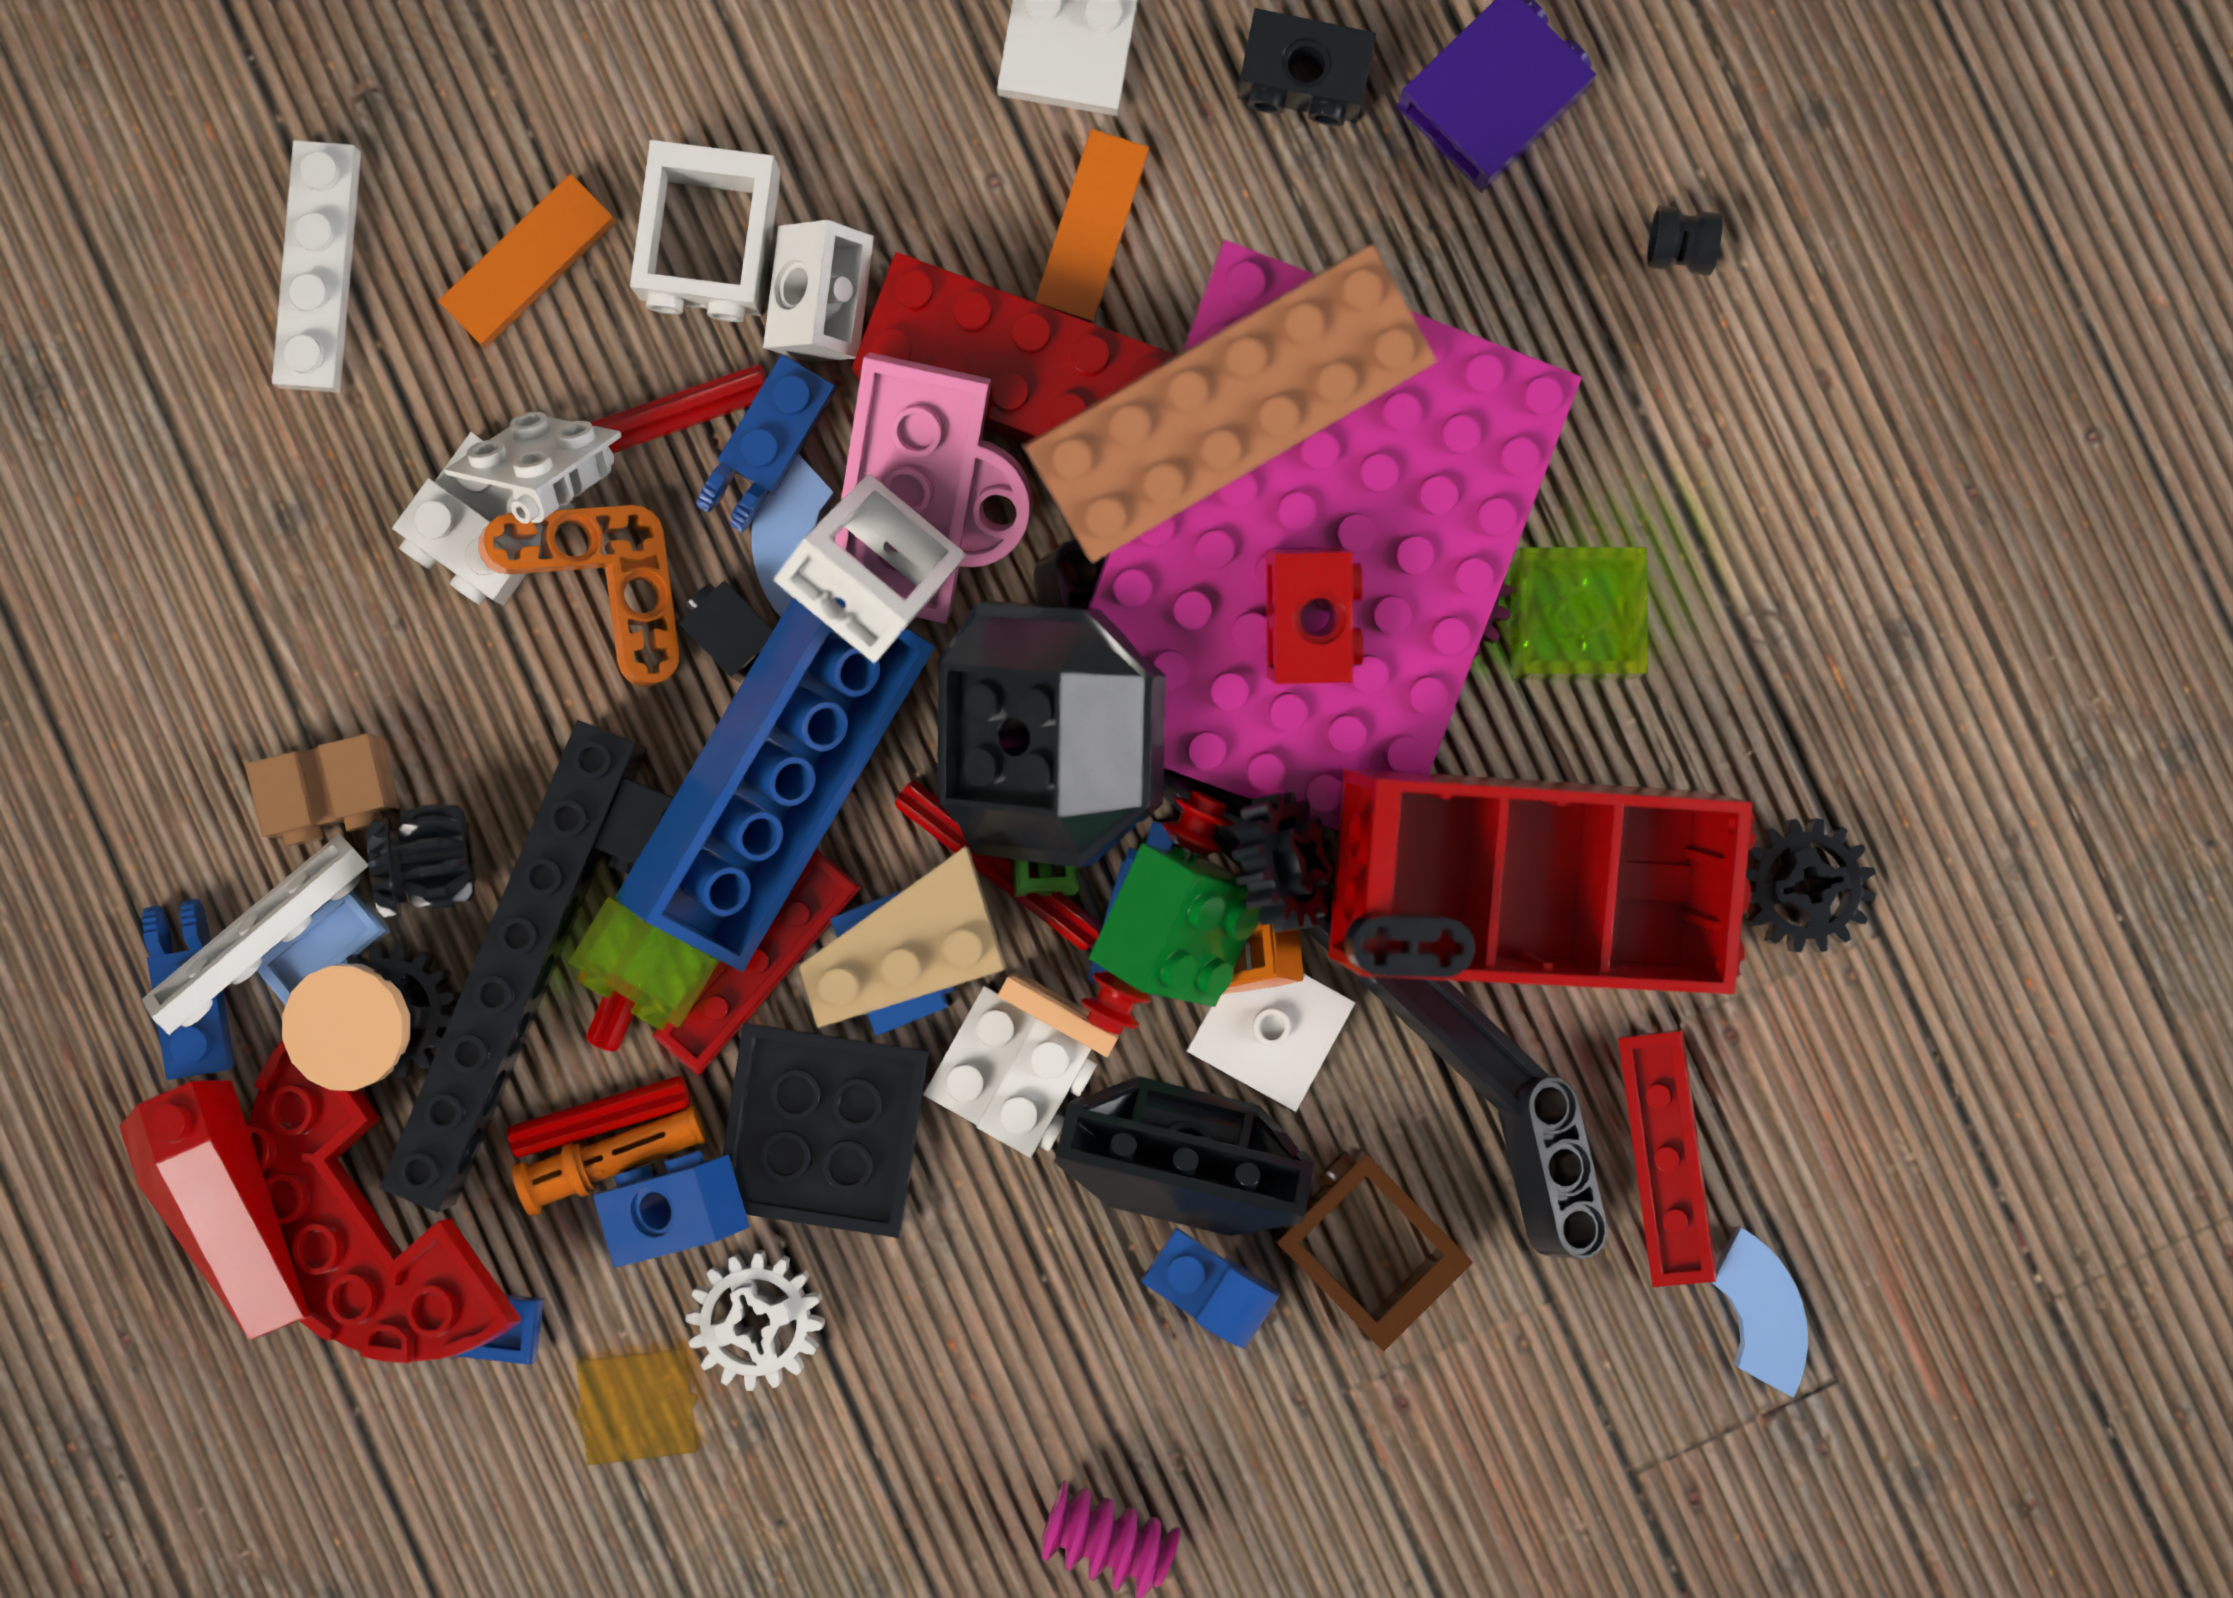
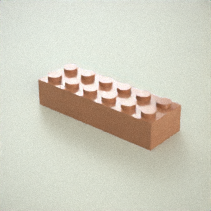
(1230, 402)

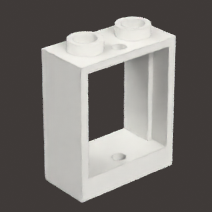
(711, 169)
(873, 611)

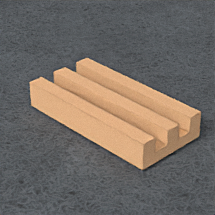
(1056, 1012)

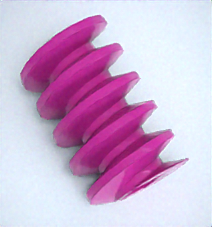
(1109, 1541)

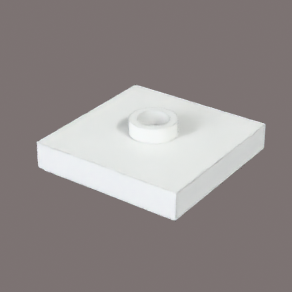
(1273, 1036)

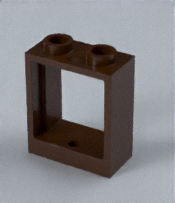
(1415, 1292)

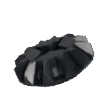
(385, 868)

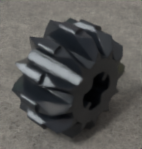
(436, 856)

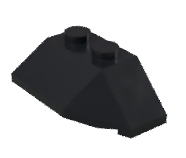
(1185, 1157)

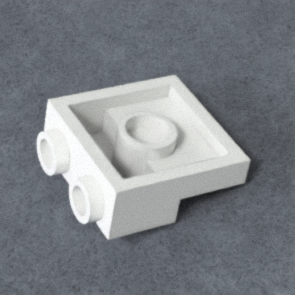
(446, 526)
(1010, 1074)

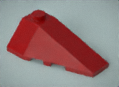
(211, 1193)

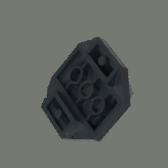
(1090, 722)

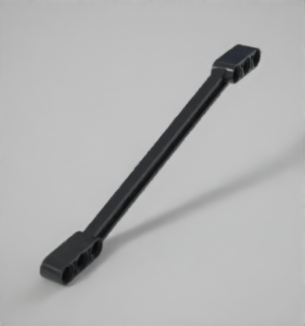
(1441, 1020)

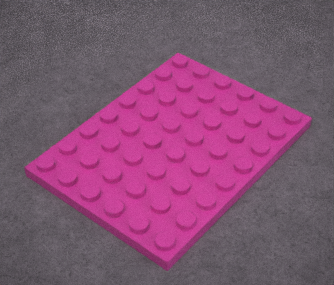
(1424, 496)

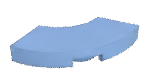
(783, 525)
(1767, 1309)

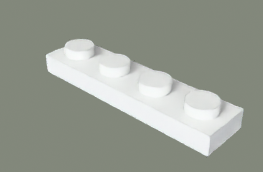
(316, 266)
(239, 948)

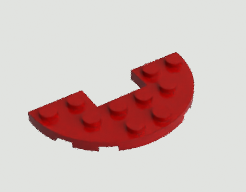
(350, 1270)

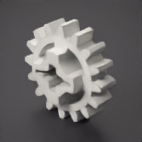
(763, 1347)

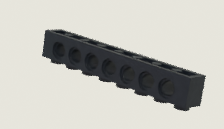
(511, 971)

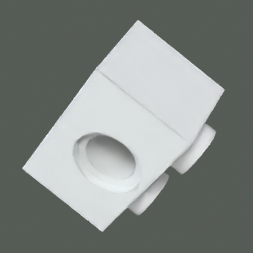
(818, 291)

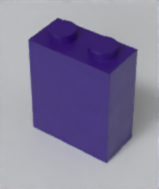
(1496, 89)

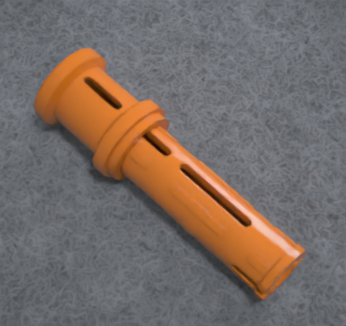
(581, 1167)

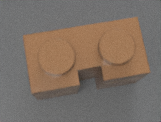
(322, 788)

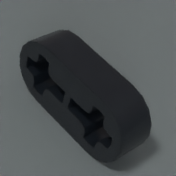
(1409, 960)

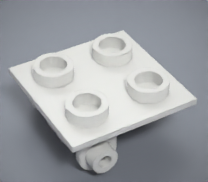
(541, 461)

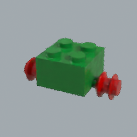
(1172, 923)

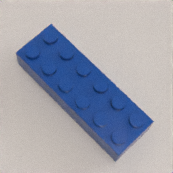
(768, 785)

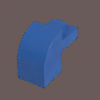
(1211, 1288)

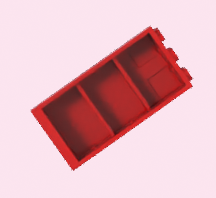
(1550, 877)

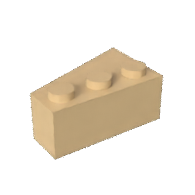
(907, 948)

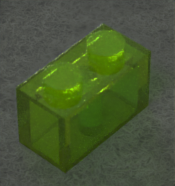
(643, 965)

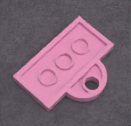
(924, 442)

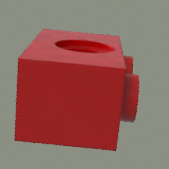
(1291, 582)

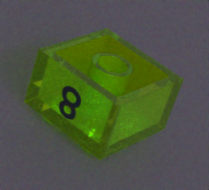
(1578, 613)

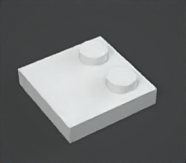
(1068, 53)

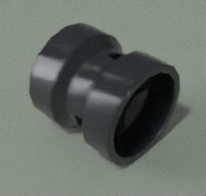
(1684, 240)

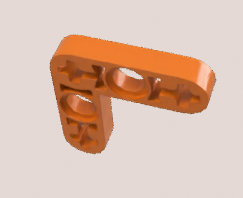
(621, 567)

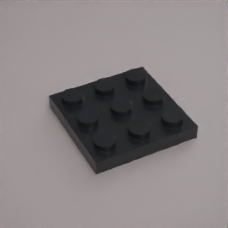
(824, 1128)

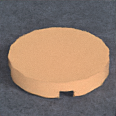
(345, 1026)

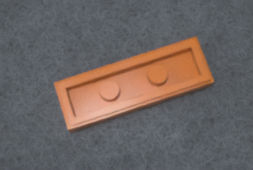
(1092, 225)
(527, 260)

